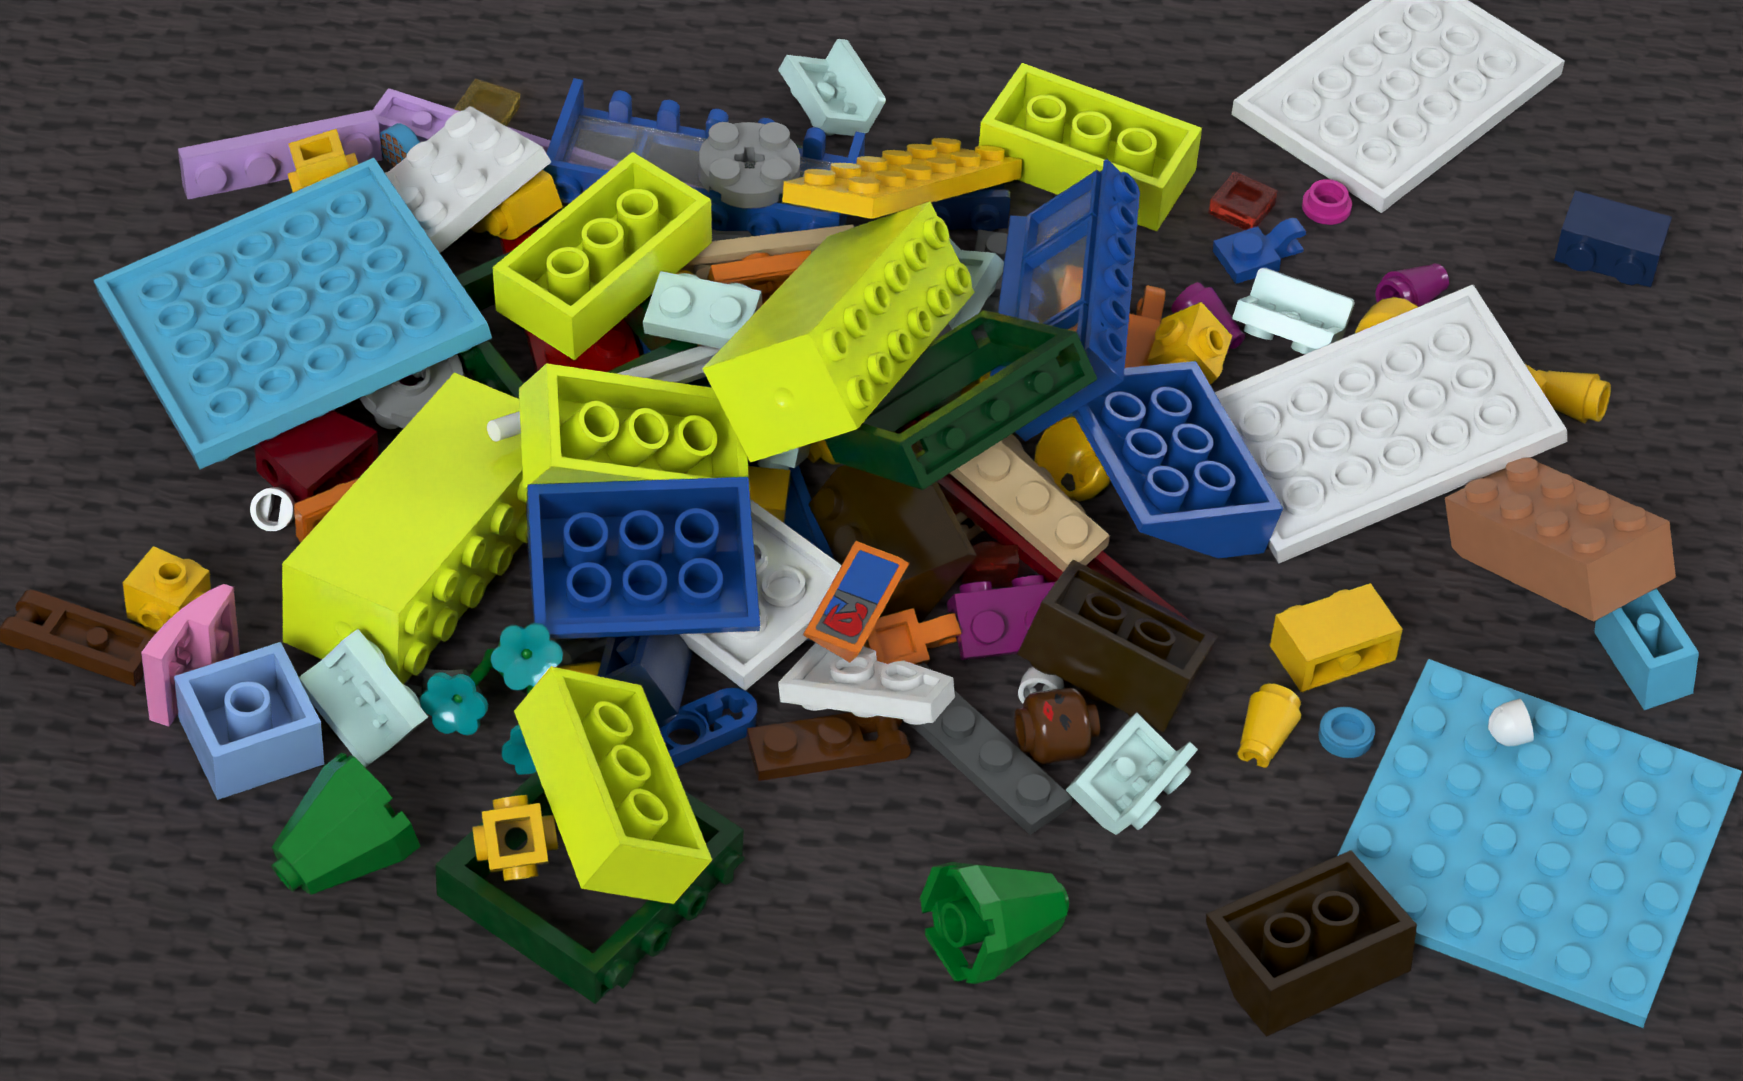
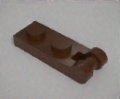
(77, 636)
(824, 744)

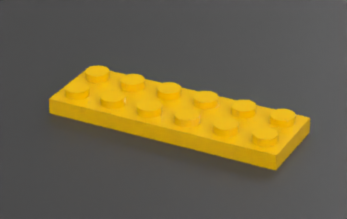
(902, 178)

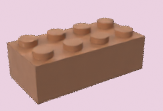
(1560, 538)

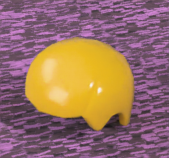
(1067, 450)

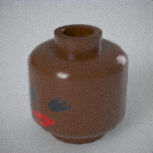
(1056, 725)

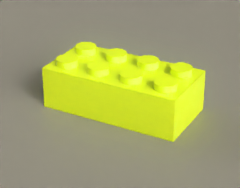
(1071, 129)
(602, 255)
(622, 429)
(612, 786)

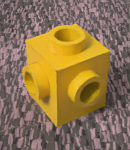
(318, 159)
(1192, 336)
(162, 587)
(510, 814)

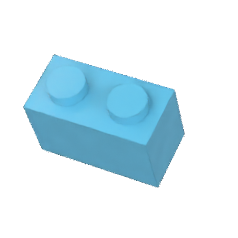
(1650, 650)

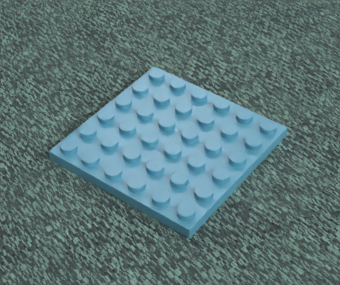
(290, 312)
(1545, 854)

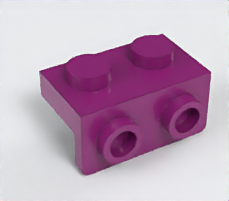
(996, 619)

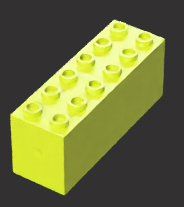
(839, 332)
(413, 534)

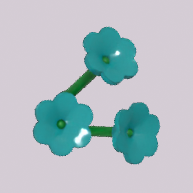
(521, 659)

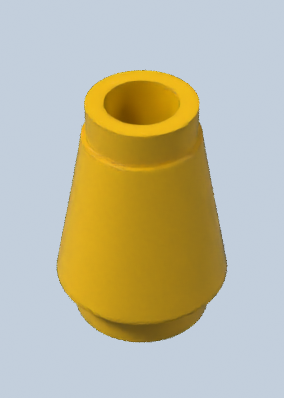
(1577, 394)
(1268, 723)

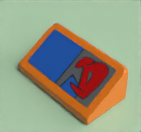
(855, 600)

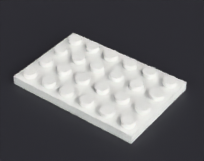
(1397, 93)
(1389, 419)

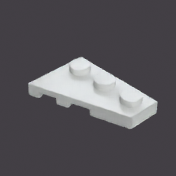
(866, 686)

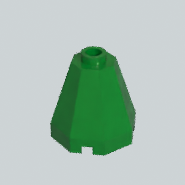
(341, 830)
(990, 905)

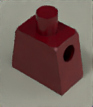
(317, 455)

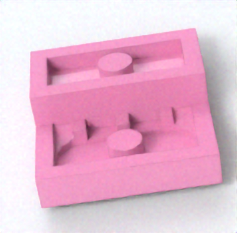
(191, 639)

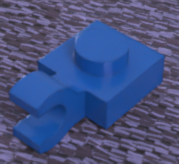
(1250, 250)

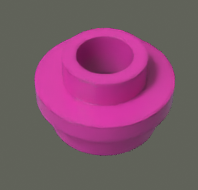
(1327, 202)

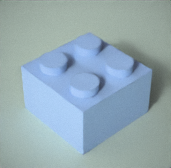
(249, 720)

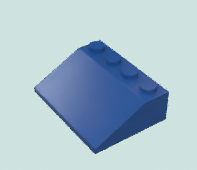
(1181, 462)
(642, 557)

